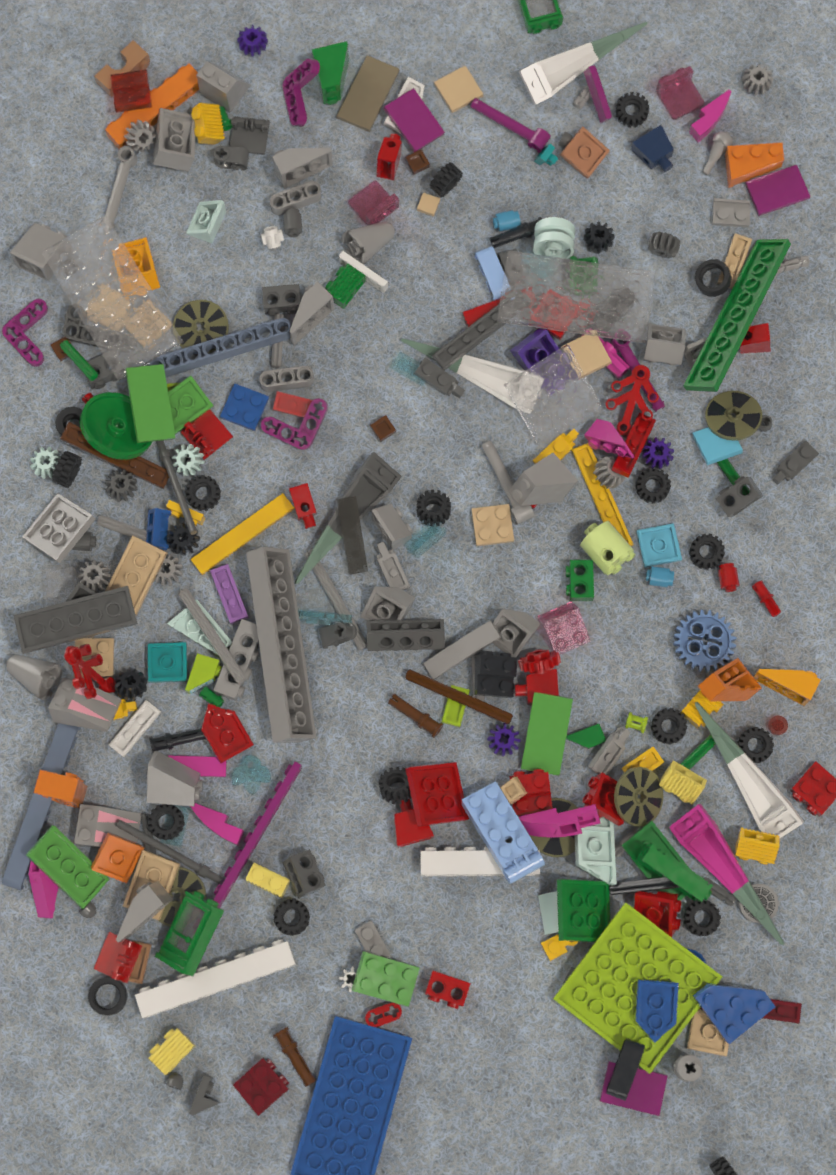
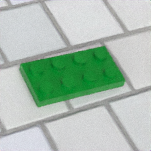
(651, 835)

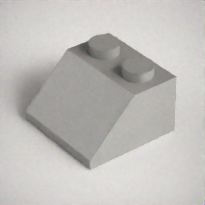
(665, 344)
(391, 525)

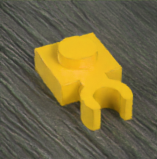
(556, 948)

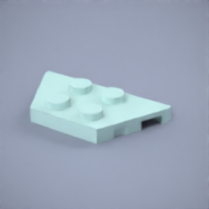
(597, 851)

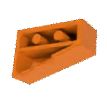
(63, 789)

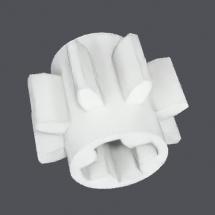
(272, 237)
(352, 973)

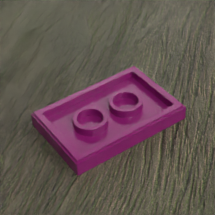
(414, 120)
(777, 190)
(645, 1092)

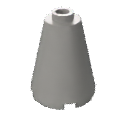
(367, 240)
(35, 674)

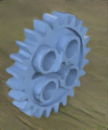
(702, 658)

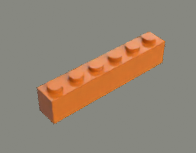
(168, 96)

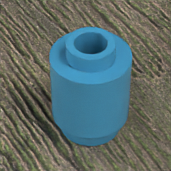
(506, 220)
(660, 576)

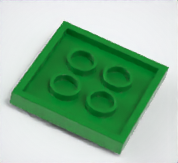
(582, 909)

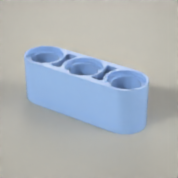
(492, 270)

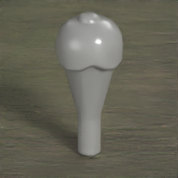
(719, 145)

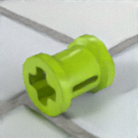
(641, 727)

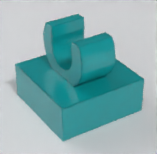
(546, 156)

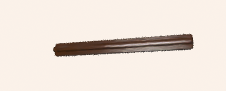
(459, 696)

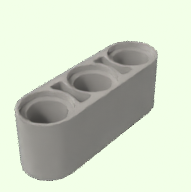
(302, 191)
(278, 375)

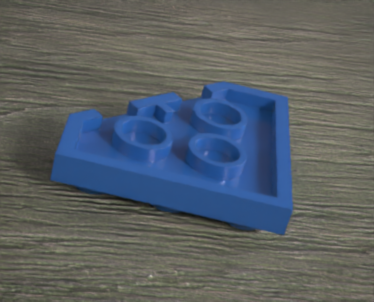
(733, 1008)

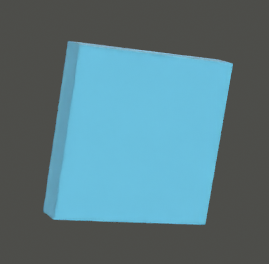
(715, 448)
(659, 545)

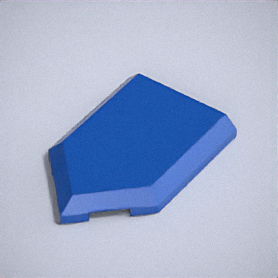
(656, 1007)

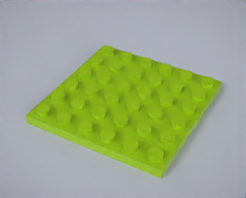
(606, 982)

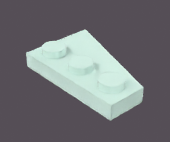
(187, 625)

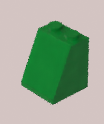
(333, 70)

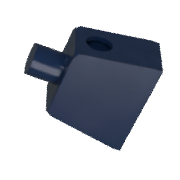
(654, 149)

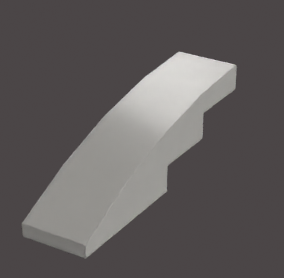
(462, 650)

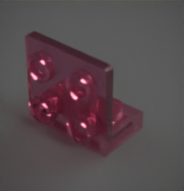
(374, 203)
(564, 628)

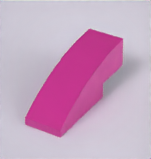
(709, 117)
(217, 823)

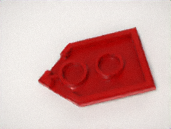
(225, 733)

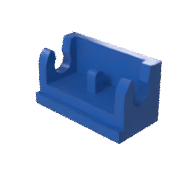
(158, 528)

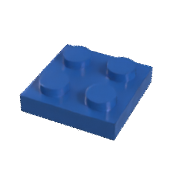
(244, 407)

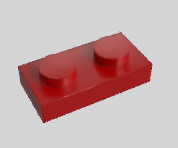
(291, 404)

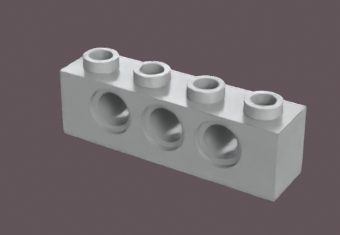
(245, 631)

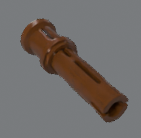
(424, 720)
(290, 1048)

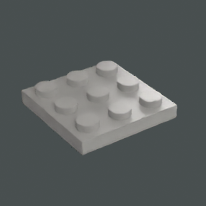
(59, 528)

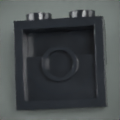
(495, 674)

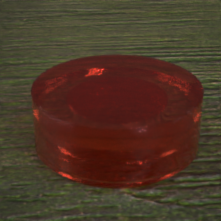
(777, 725)

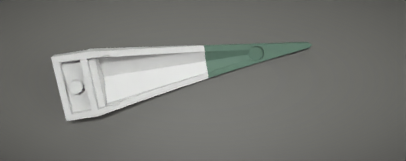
(553, 73)
(483, 373)
(766, 802)

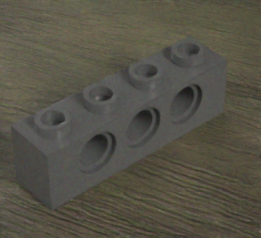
(405, 635)

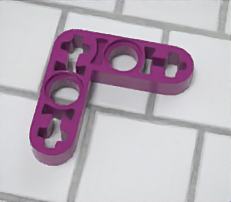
(292, 91)
(20, 329)
(303, 431)

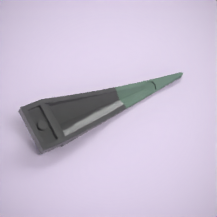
(370, 486)

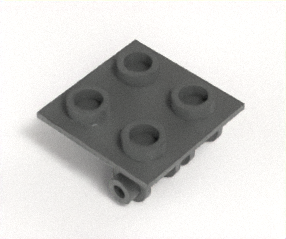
(250, 134)

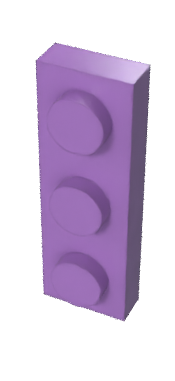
(229, 594)

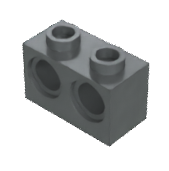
(281, 294)
(100, 365)
(741, 501)
(298, 875)

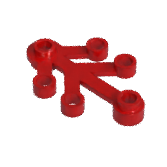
(633, 396)
(73, 656)

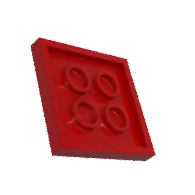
(436, 794)

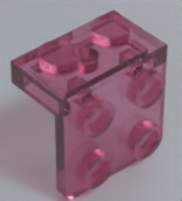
(679, 93)

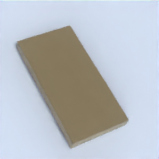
(368, 93)

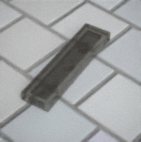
(352, 535)

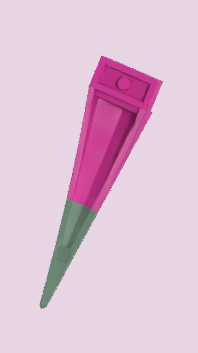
(706, 843)

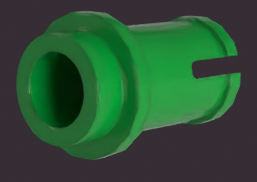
(226, 122)
(211, 697)

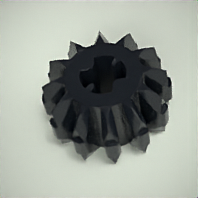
(598, 243)
(185, 545)
(130, 684)

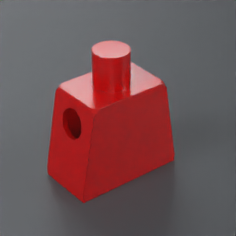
(390, 152)
(756, 339)
(301, 496)
(541, 683)
(406, 826)

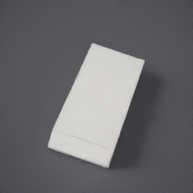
(371, 277)
(134, 728)

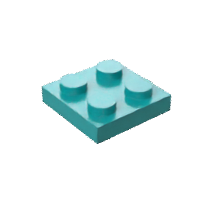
(167, 662)

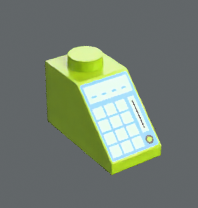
(203, 673)

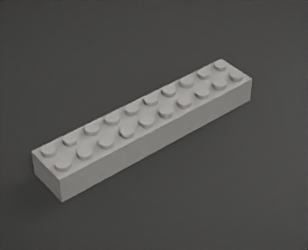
(281, 645)

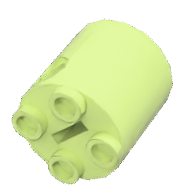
(606, 547)

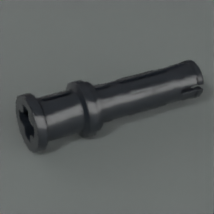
(526, 230)
(168, 740)

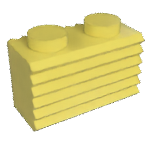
(682, 782)
(268, 880)
(171, 1051)

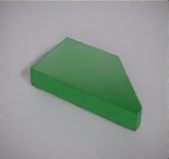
(588, 737)

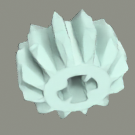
(40, 467)
(188, 467)

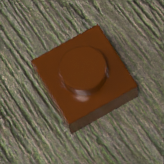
(417, 161)
(57, 349)
(383, 428)

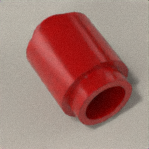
(728, 577)

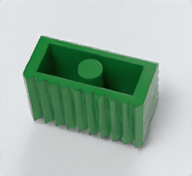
(345, 285)

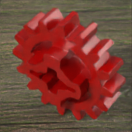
(539, 661)

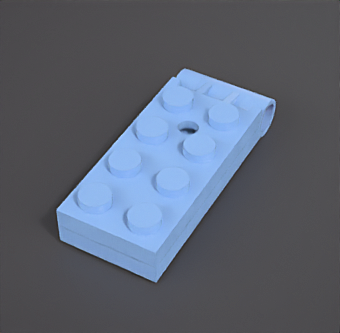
(497, 823)

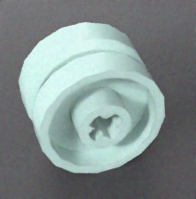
(554, 237)

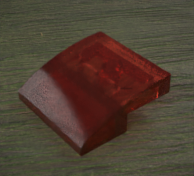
(131, 91)

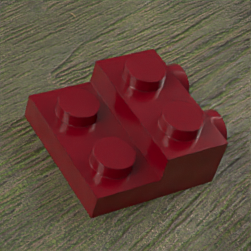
(261, 1086)

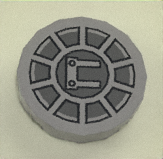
(768, 899)

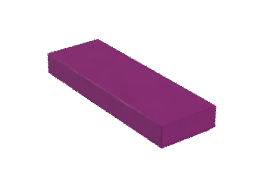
(597, 94)

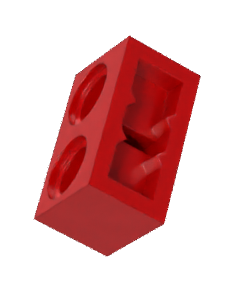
(449, 983)

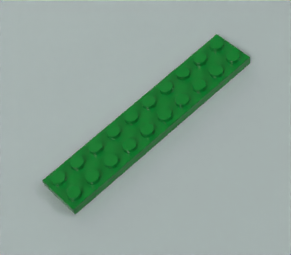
(737, 315)

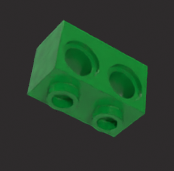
(585, 580)

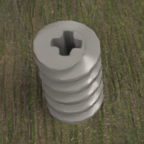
(695, 1066)

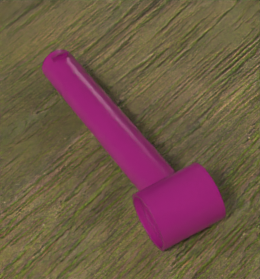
(536, 139)
(632, 361)

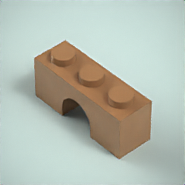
(135, 58)

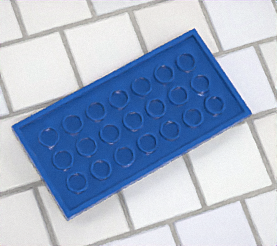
(352, 1101)

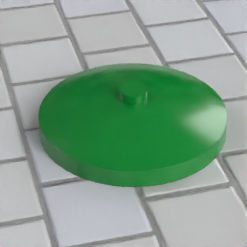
(110, 426)

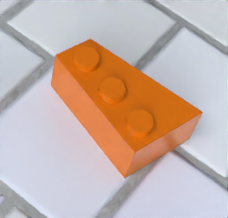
(752, 160)
(730, 683)

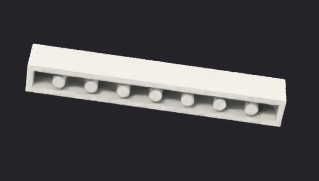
(216, 979)

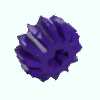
(259, 43)
(649, 453)
(497, 737)

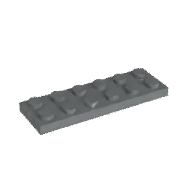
(75, 619)

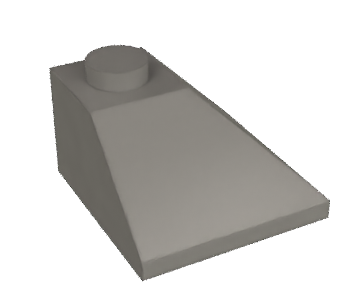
(387, 604)
(515, 630)

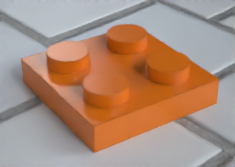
(117, 857)

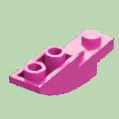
(562, 824)

